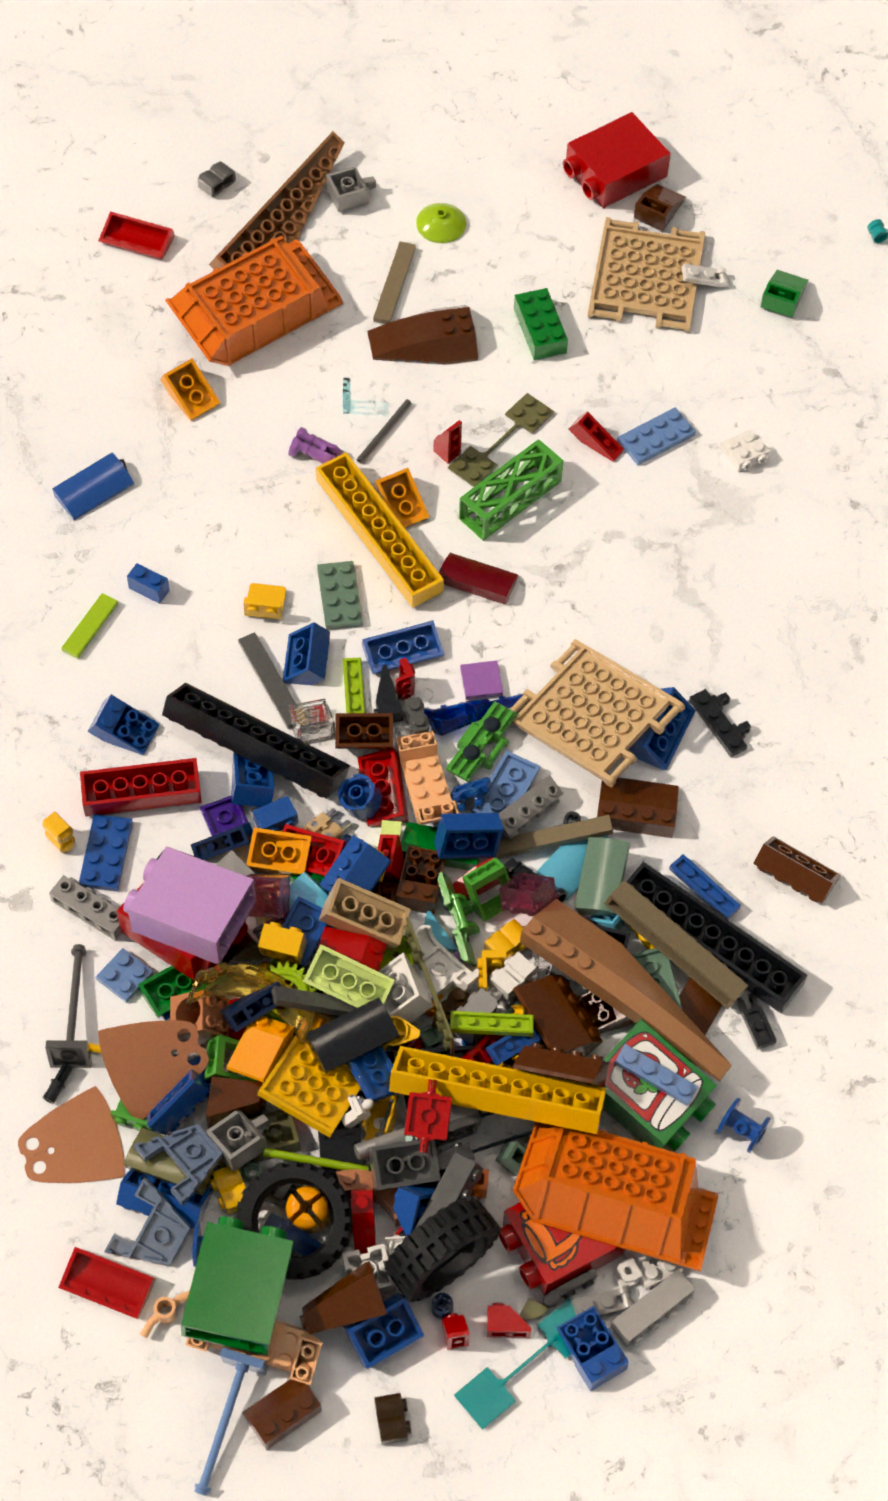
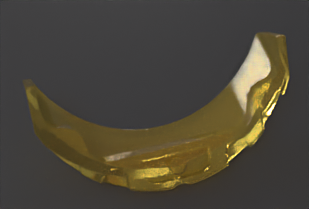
(243, 980)

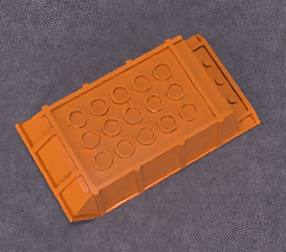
(254, 300)
(617, 1193)

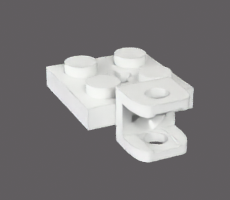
(638, 1269)

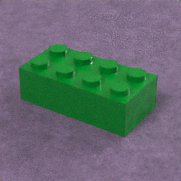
(540, 324)

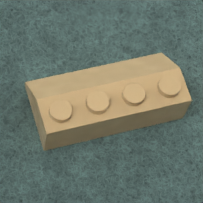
(364, 913)

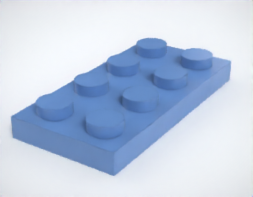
(656, 436)
(508, 783)

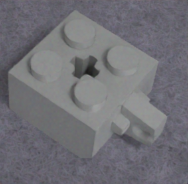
(349, 188)
(480, 1002)
(239, 1138)

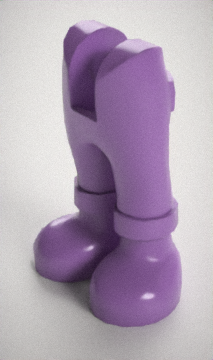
(325, 453)

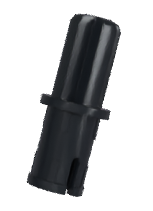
(57, 1083)

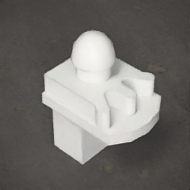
(359, 1112)

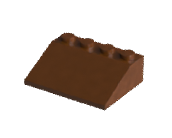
(640, 806)
(558, 1014)

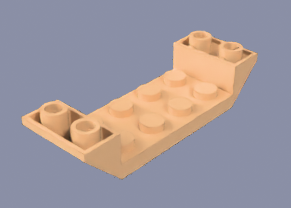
(424, 777)
(290, 1350)

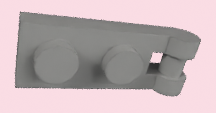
(604, 1302)

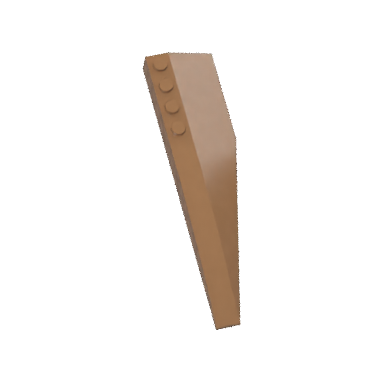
(288, 207)
(618, 979)

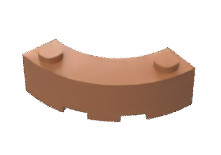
(363, 1179)

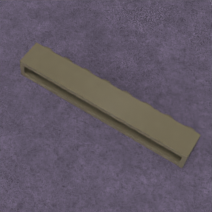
(676, 944)

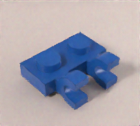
(465, 791)

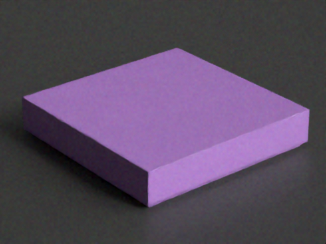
(481, 680)

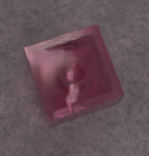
(527, 894)
(271, 895)

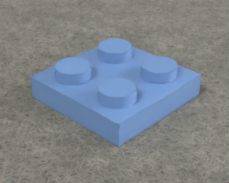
(124, 975)

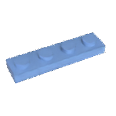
(656, 1075)

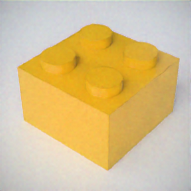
(282, 943)

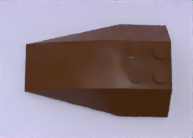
(431, 336)

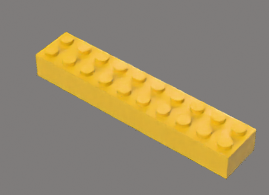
(379, 530)
(500, 1089)

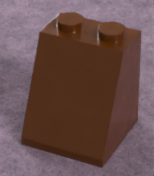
(231, 1095)

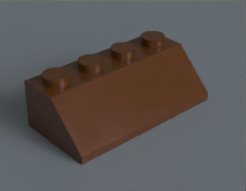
(796, 869)
(563, 1065)

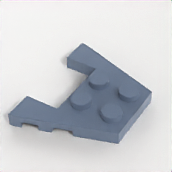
(190, 1151)
(161, 1233)

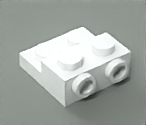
(745, 450)

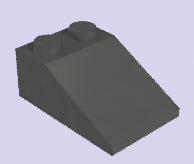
(403, 1164)

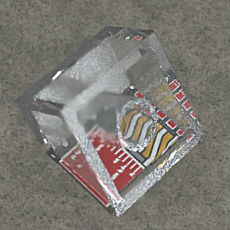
(312, 721)

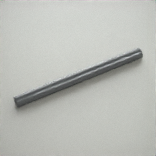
(383, 431)

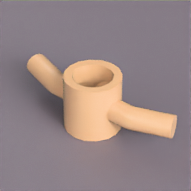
(164, 1319)

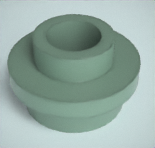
(251, 1166)

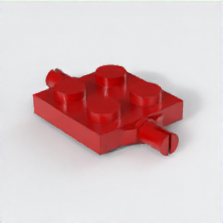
(428, 1116)

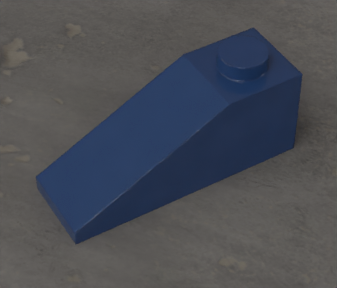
(223, 842)
(249, 1008)
(303, 1243)

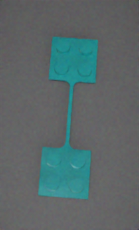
(487, 1396)

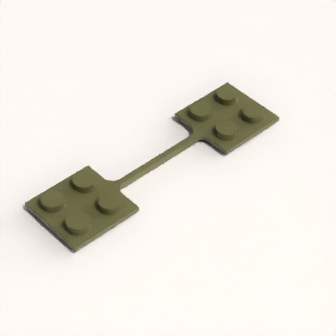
(475, 465)
(442, 1023)

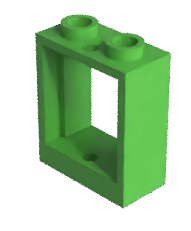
(480, 877)
(215, 1051)

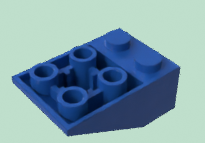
(123, 726)
(592, 1348)

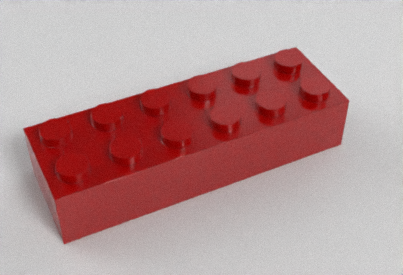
(140, 787)

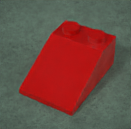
(355, 946)

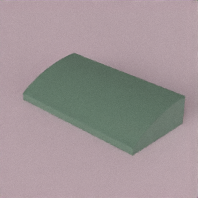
(601, 874)

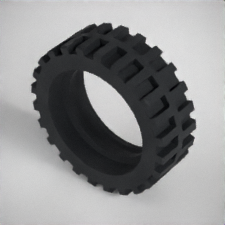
(339, 1207)
(442, 1248)

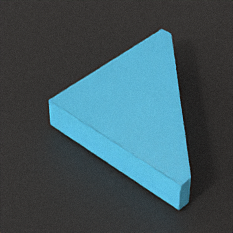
(439, 933)

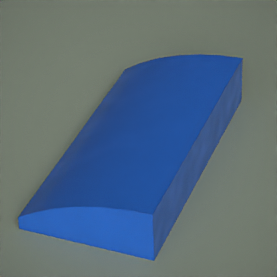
(92, 486)
(413, 642)

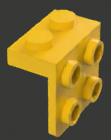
(265, 601)

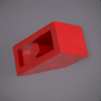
(392, 849)
(505, 1322)
(455, 1331)

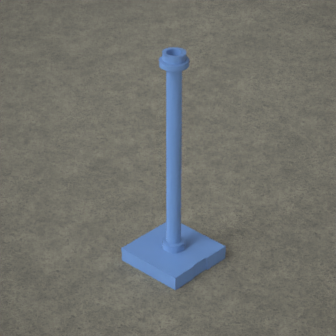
(242, 1364)

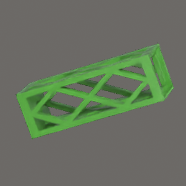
(549, 467)

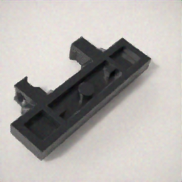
(711, 712)

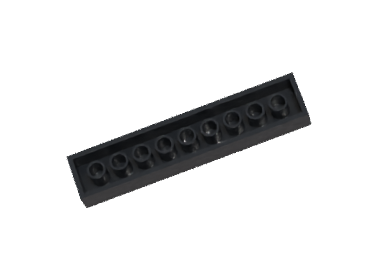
(255, 740)
(762, 969)

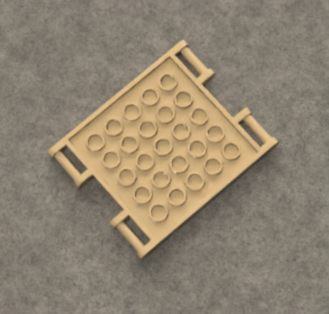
(644, 273)
(594, 711)

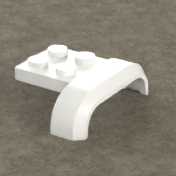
(441, 964)

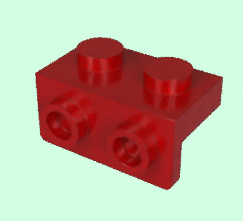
(406, 681)

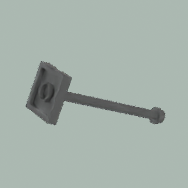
(71, 1051)

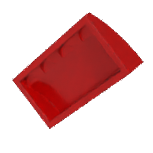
(136, 235)
(107, 1283)

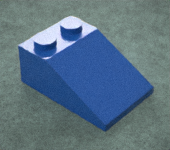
(250, 783)

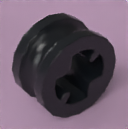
(573, 815)

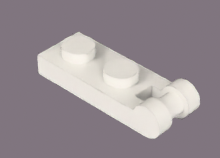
(704, 275)

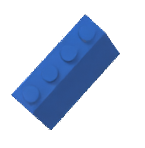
(660, 748)
(192, 1211)

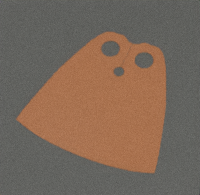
(142, 1061)
(83, 1142)

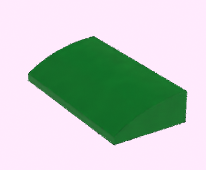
(423, 837)
(161, 987)

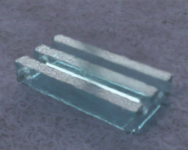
(346, 393)

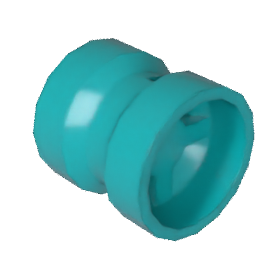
(877, 230)

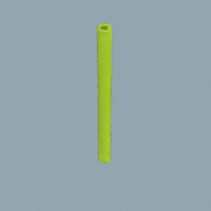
(278, 1154)

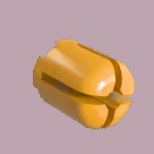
(297, 1210)

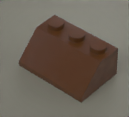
(363, 730)
(282, 1412)

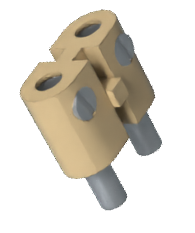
(323, 825)

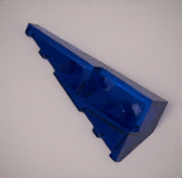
(456, 716)

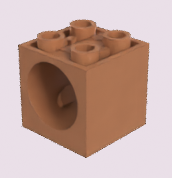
(203, 1014)

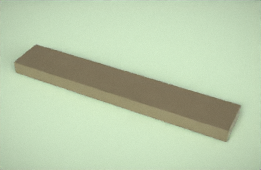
(394, 282)
(555, 836)

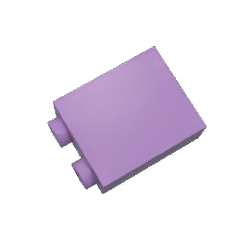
(190, 904)

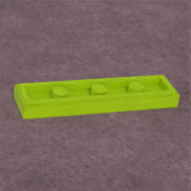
(89, 625)
(353, 685)
(492, 1023)

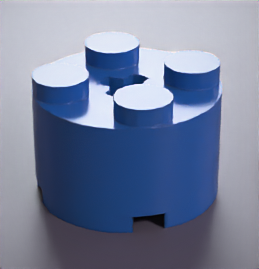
(360, 796)

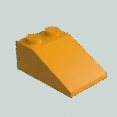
(190, 389)
(402, 497)
(278, 852)
(261, 1048)

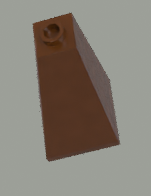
(346, 1302)

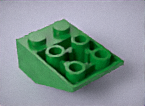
(783, 293)

